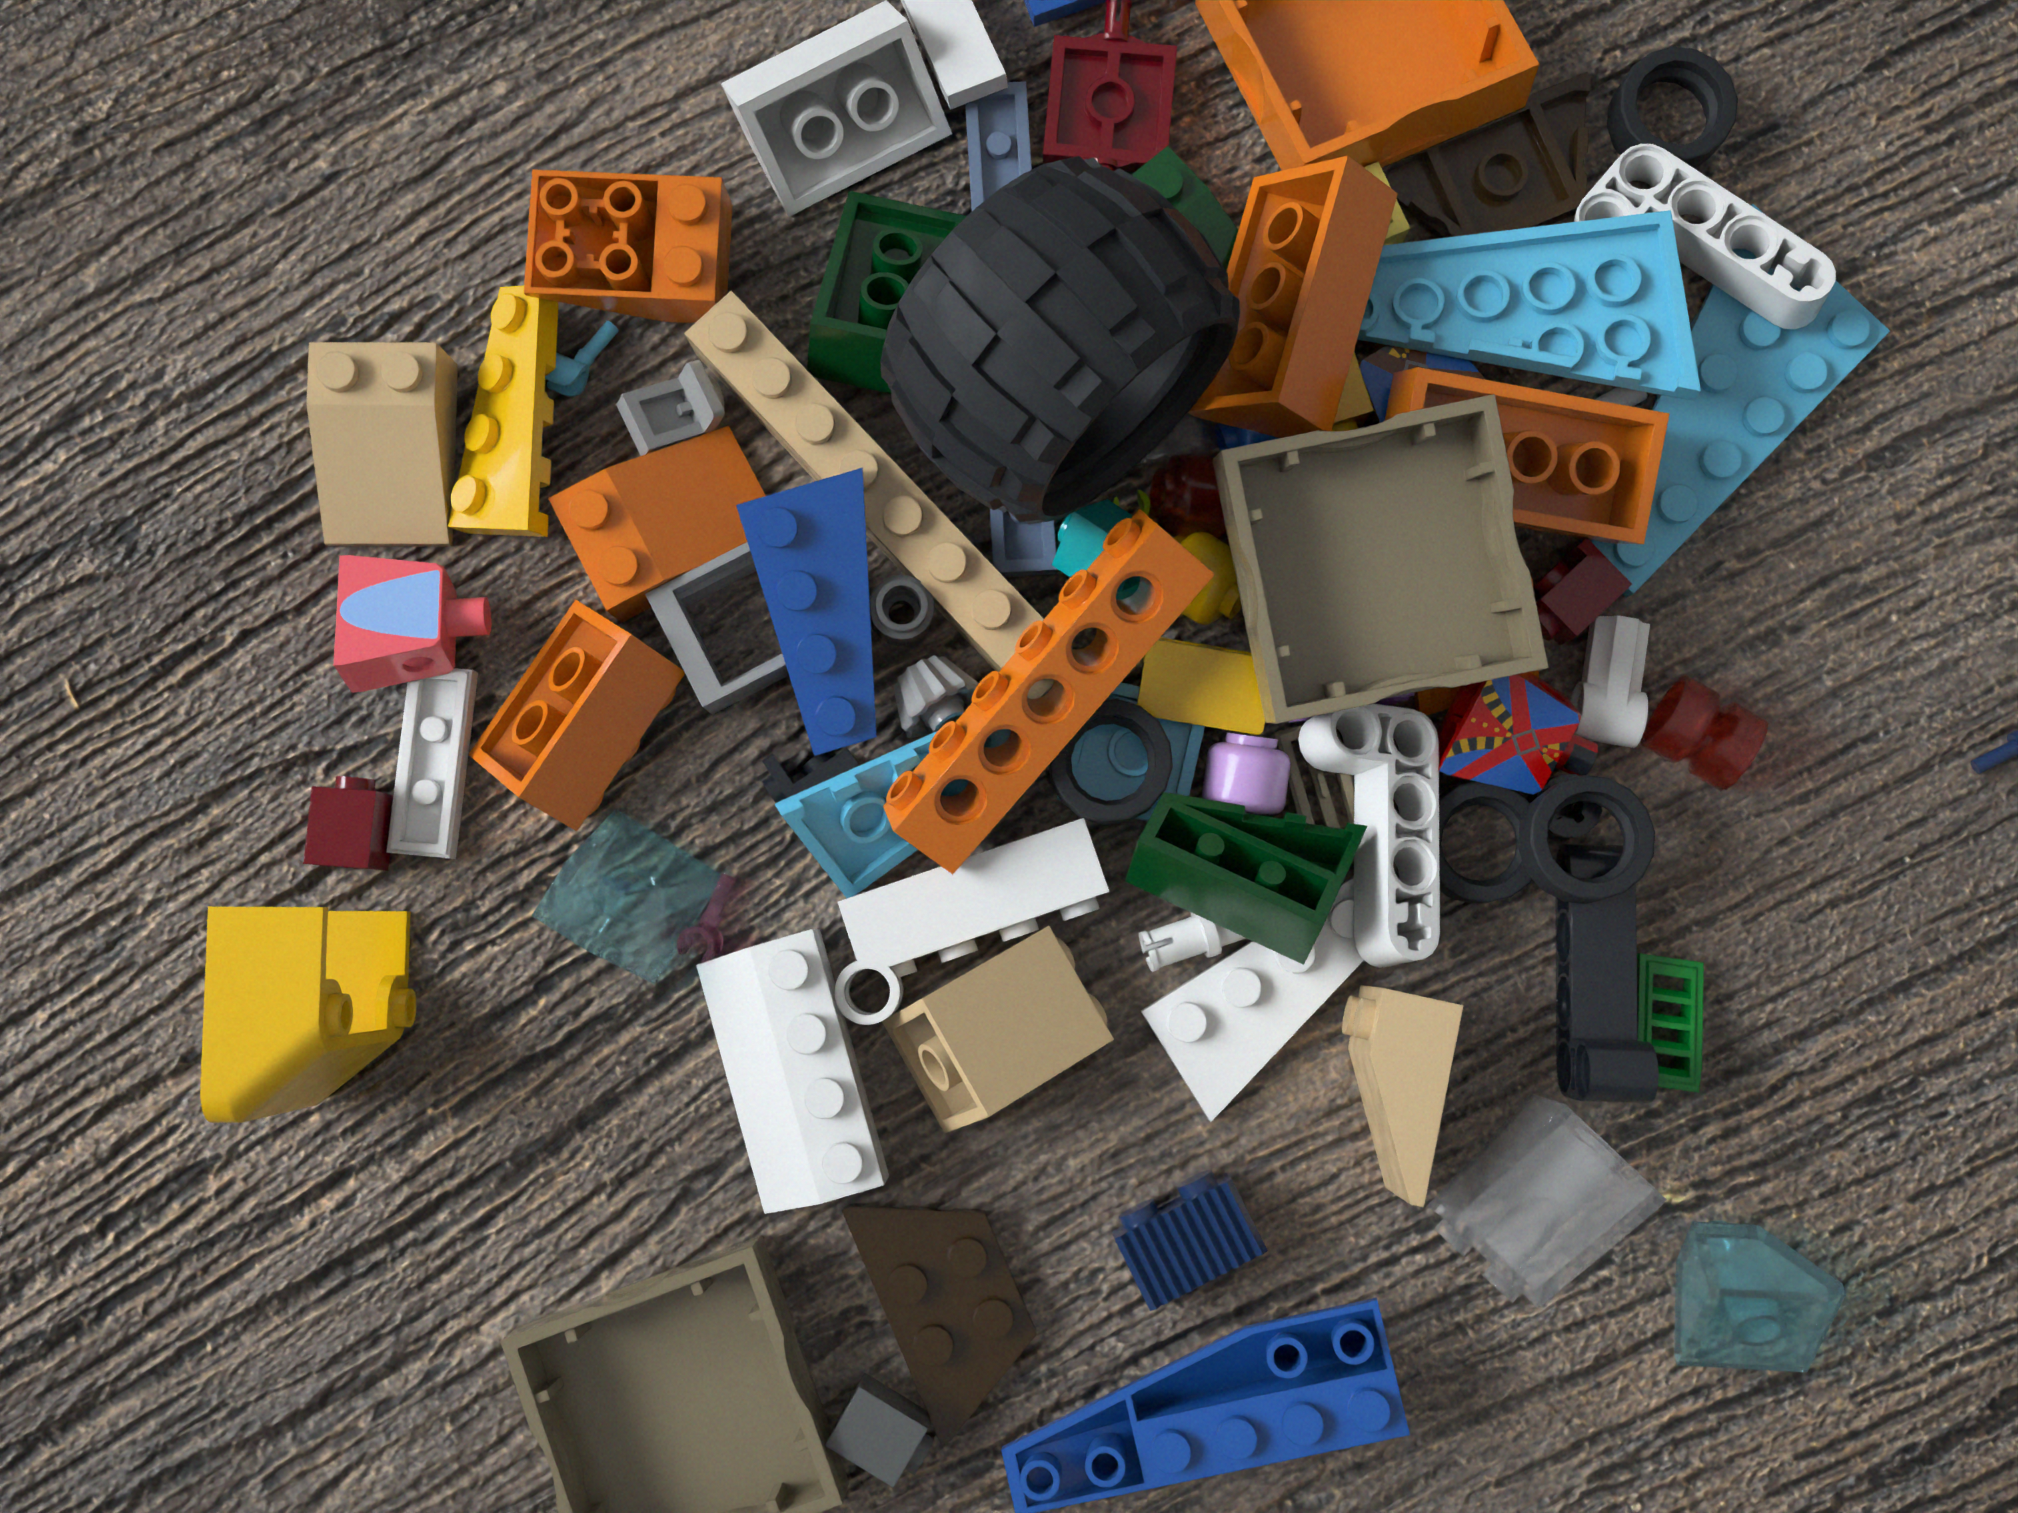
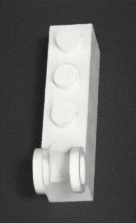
(946, 911)

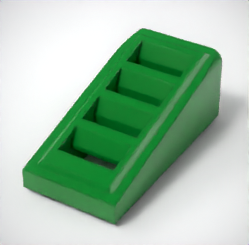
(1688, 1048)

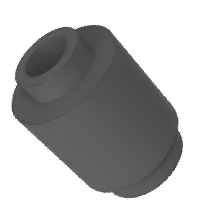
(906, 591)

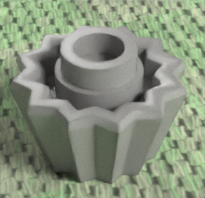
(932, 695)

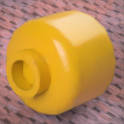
(1221, 592)

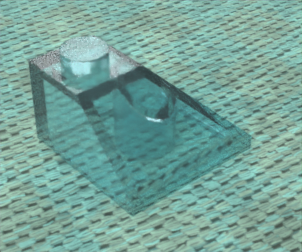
(628, 896)
(1749, 1300)

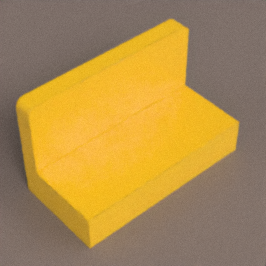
(1201, 686)

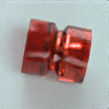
(1710, 736)

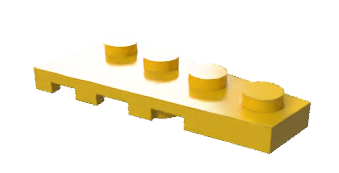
(503, 440)

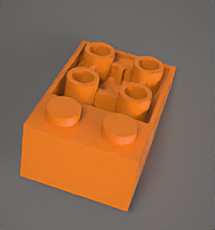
(629, 242)

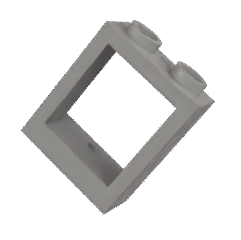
(670, 605)

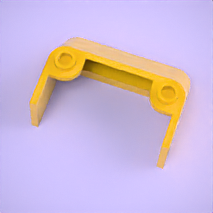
(298, 1004)

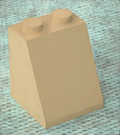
(999, 1030)

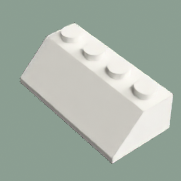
(793, 1073)

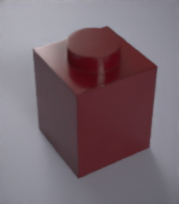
(349, 825)

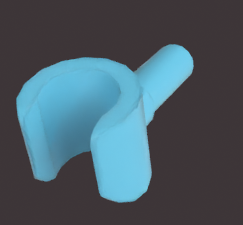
(572, 374)

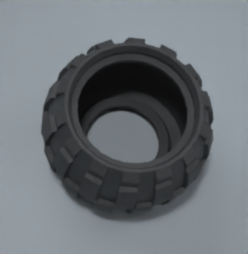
(1058, 338)

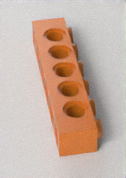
(954, 826)

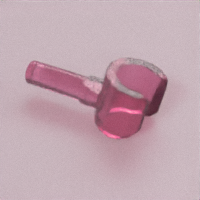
(709, 922)

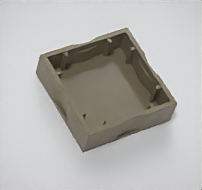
(1379, 560)
(679, 1395)

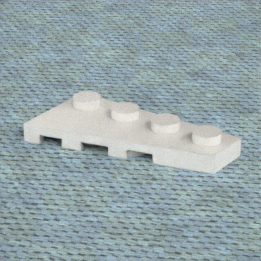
(1248, 1006)

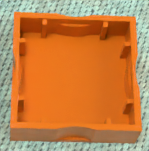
(1370, 72)

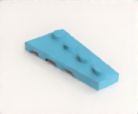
(846, 820)

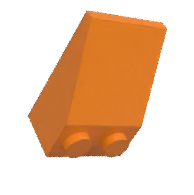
(657, 517)

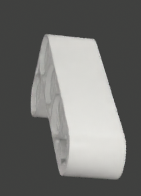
(1726, 226)
(1387, 930)

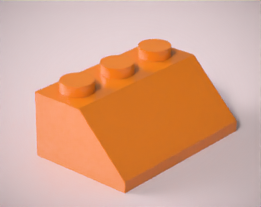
(576, 715)

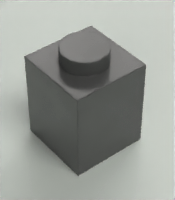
(881, 1431)

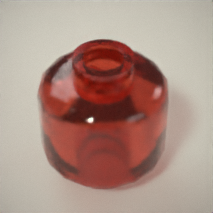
(1187, 497)

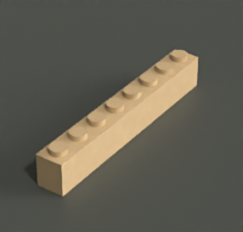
(896, 510)

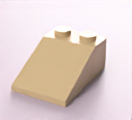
(383, 441)
(1402, 1067)

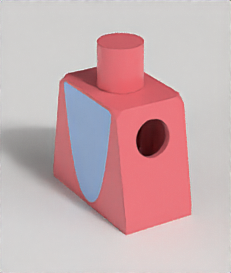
(400, 621)

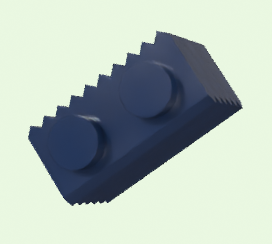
(1188, 1238)

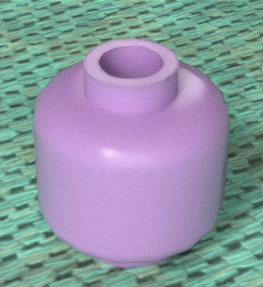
(1247, 773)

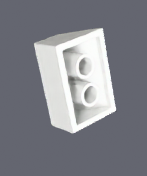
(838, 107)

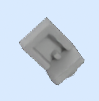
(673, 409)

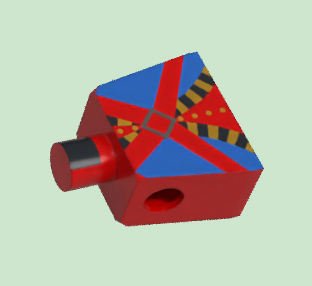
(1512, 734)

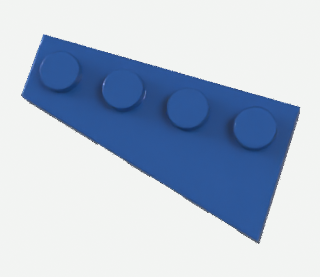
(816, 588)

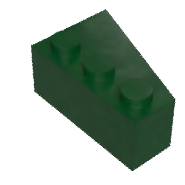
(1245, 869)

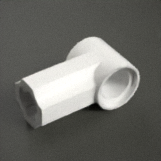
(1611, 683)

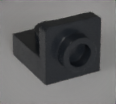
(817, 770)

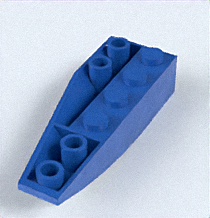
(1225, 1408)

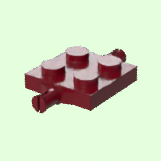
(1109, 96)

